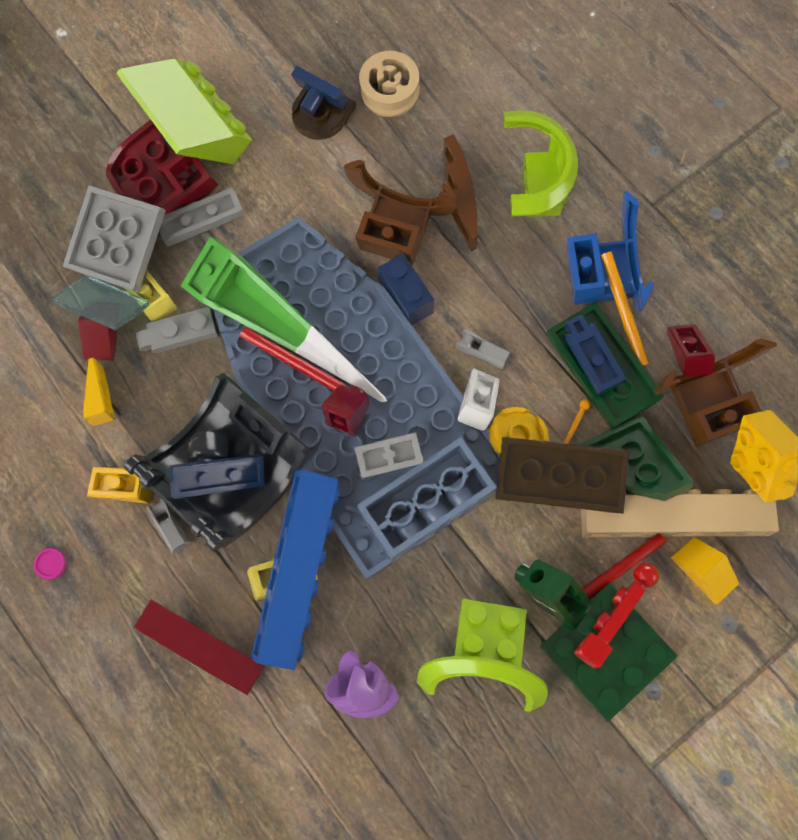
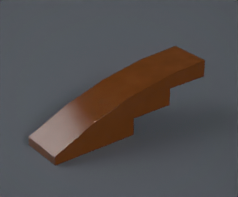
(460, 181)

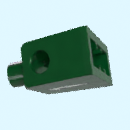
(548, 585)

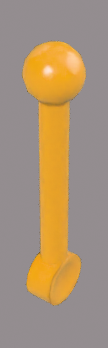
(584, 406)

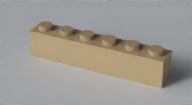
(686, 516)

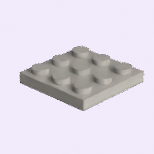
(114, 238)

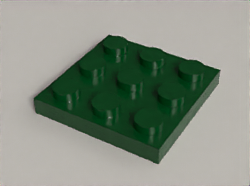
(632, 664)

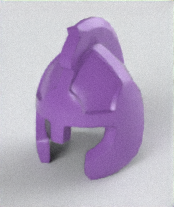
(360, 689)

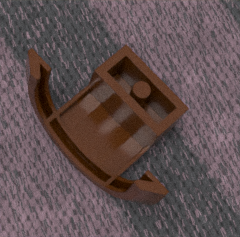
(395, 219)
(714, 401)

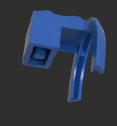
(587, 271)

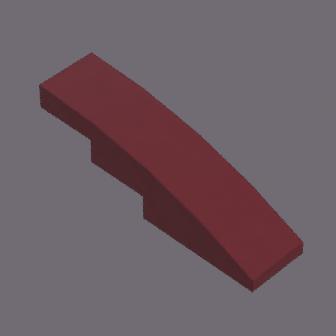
(198, 646)

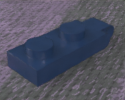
(593, 355)

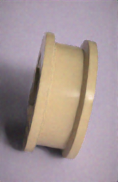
(387, 70)

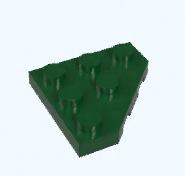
(651, 465)

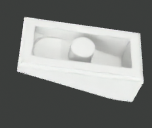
(479, 400)

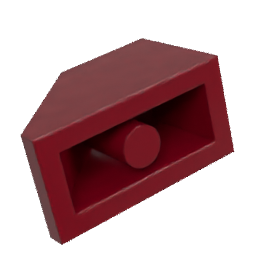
(346, 409)

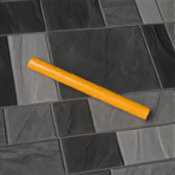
(624, 307)

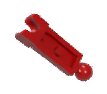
(595, 647)

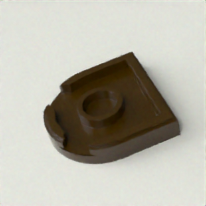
(325, 122)

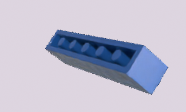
(295, 570)

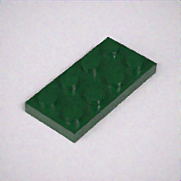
(624, 400)

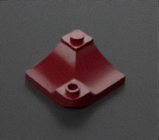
(156, 172)

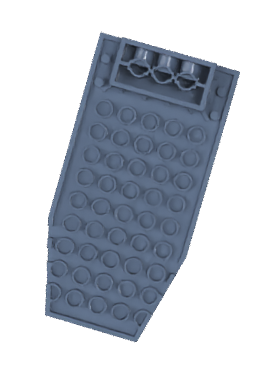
(391, 511)

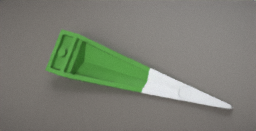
(237, 290)

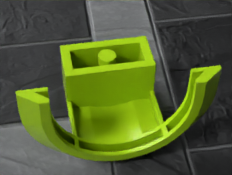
(546, 175)
(489, 647)

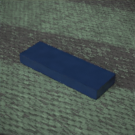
(217, 476)

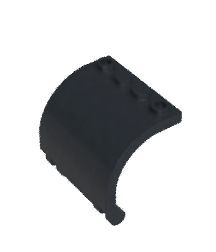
(249, 431)

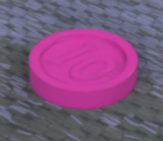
(49, 564)

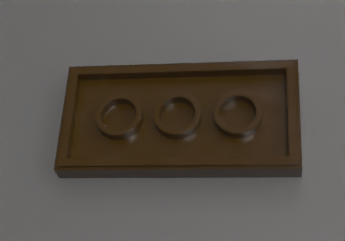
(563, 475)

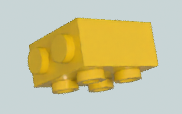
(767, 456)

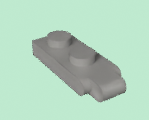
(177, 331)

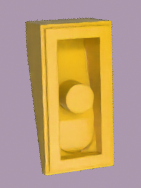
(97, 399)
(117, 485)

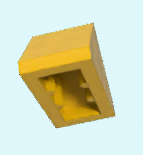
(707, 569)

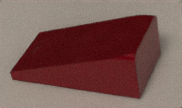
(691, 350)

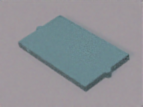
(100, 302)

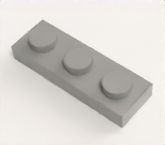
(200, 217)

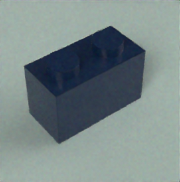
(406, 289)

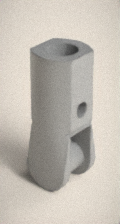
(487, 351)
(169, 528)

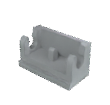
(389, 455)

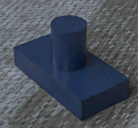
(317, 91)

